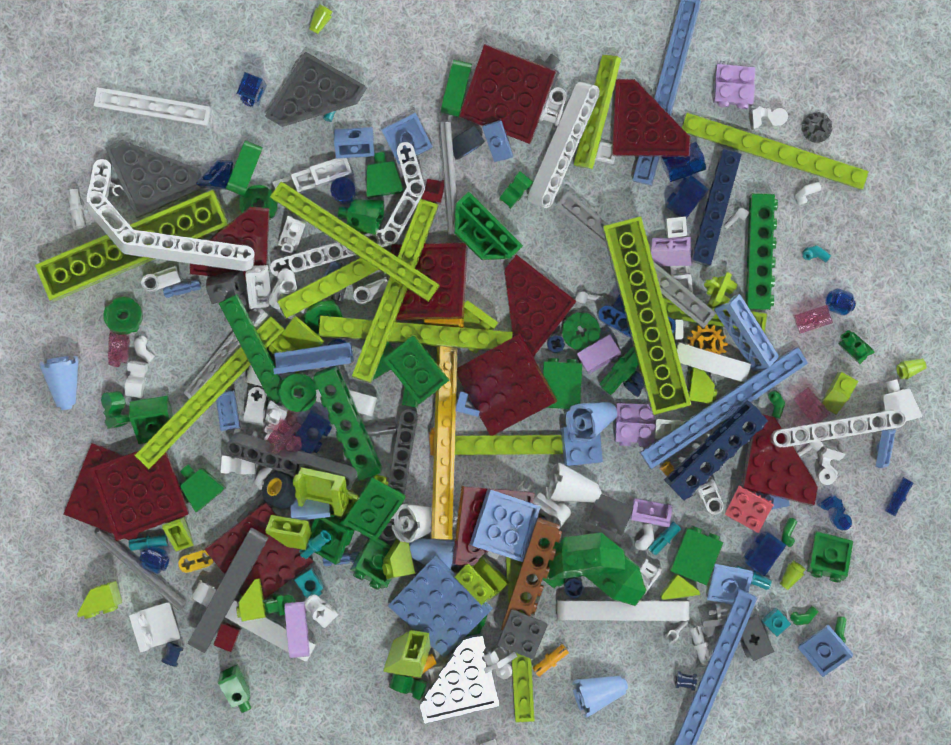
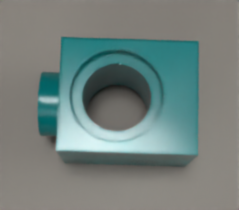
(309, 575)
(776, 622)

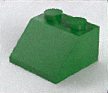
(149, 416)

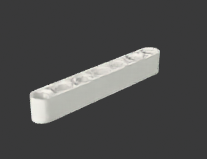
(563, 144)
(364, 403)
(847, 428)
(615, 610)
(263, 627)

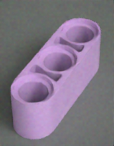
(297, 629)

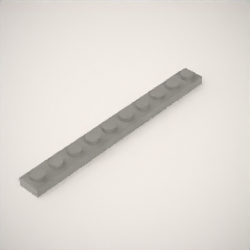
(669, 286)

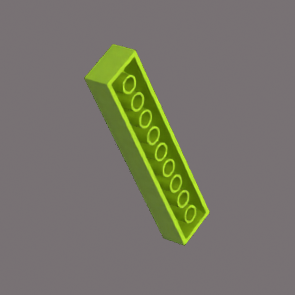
(103, 259)
(646, 315)

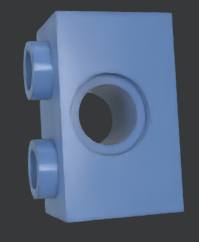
(354, 142)

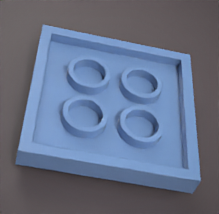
(505, 525)

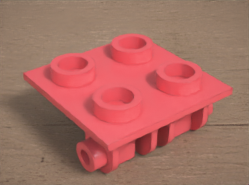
(749, 509)

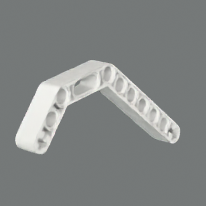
(380, 235)
(158, 241)

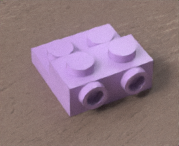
(734, 86)
(634, 424)

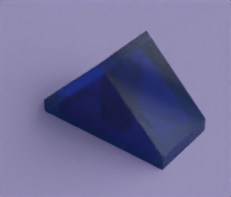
(217, 175)

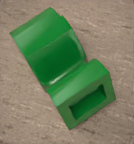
(516, 189)
(113, 404)
(408, 684)

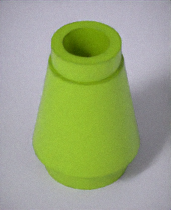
(320, 18)
(909, 368)
(792, 574)

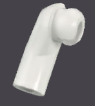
(806, 190)
(140, 349)
(263, 473)
(647, 539)

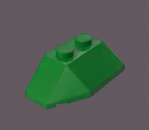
(483, 231)
(586, 556)
(622, 585)

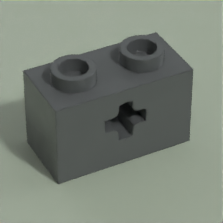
(762, 646)

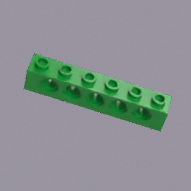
(770, 204)
(333, 376)

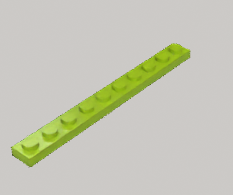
(775, 151)
(354, 241)
(394, 293)
(425, 334)
(204, 398)
(520, 665)

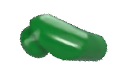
(778, 403)
(787, 531)
(804, 619)
(840, 628)

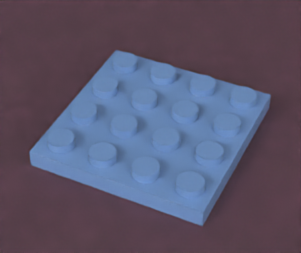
(439, 606)

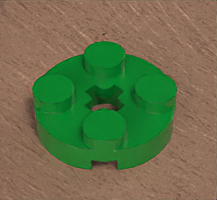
(258, 192)
(321, 308)
(585, 321)
(127, 325)
(286, 391)

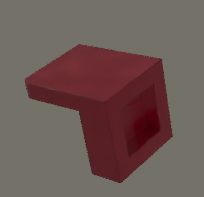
(433, 191)
(227, 636)

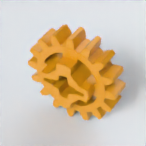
(714, 336)

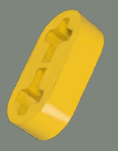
(197, 565)

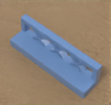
(750, 333)
(313, 358)
(461, 405)

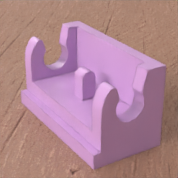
(672, 251)
(599, 354)
(651, 512)

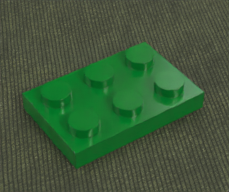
(416, 369)
(373, 509)

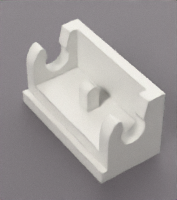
(258, 286)

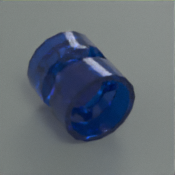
(343, 190)

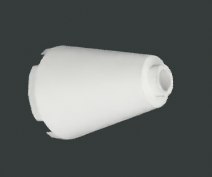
(571, 486)
(412, 522)

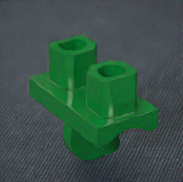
(855, 346)
(277, 604)

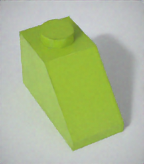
(701, 387)
(839, 392)
(289, 531)
(398, 560)
(252, 603)

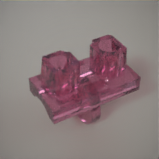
(813, 319)
(118, 349)
(811, 406)
(288, 439)

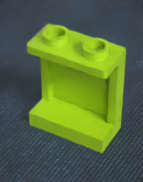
(321, 488)
(482, 580)

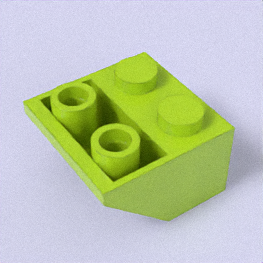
(101, 598)
(408, 654)

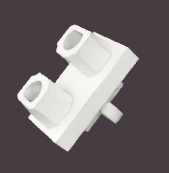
(291, 234)
(274, 417)
(499, 660)

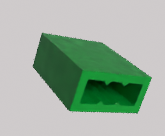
(564, 381)
(696, 555)

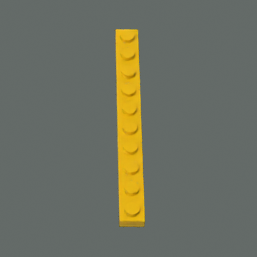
(444, 447)

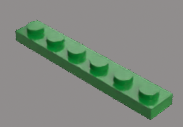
(252, 345)

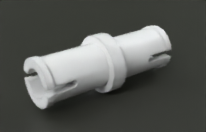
(76, 208)
(700, 645)

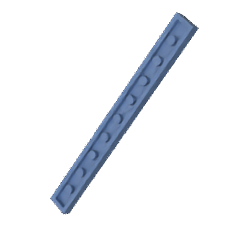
(671, 77)
(723, 408)
(716, 668)

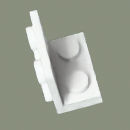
(154, 626)

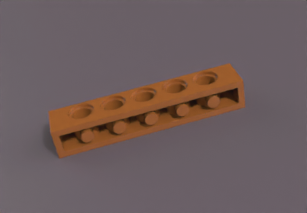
(542, 529)

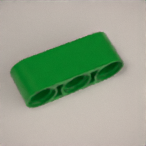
(456, 88)
(244, 168)

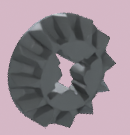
(808, 127)

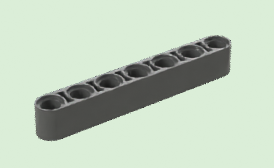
(284, 461)
(398, 464)
(228, 590)

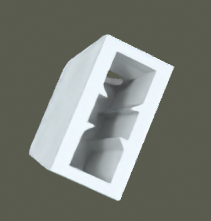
(899, 400)

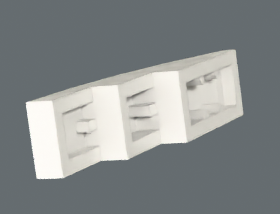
(316, 175)

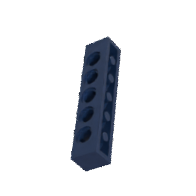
(716, 207)
(706, 451)

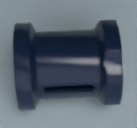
(550, 345)
(172, 654)
(686, 681)

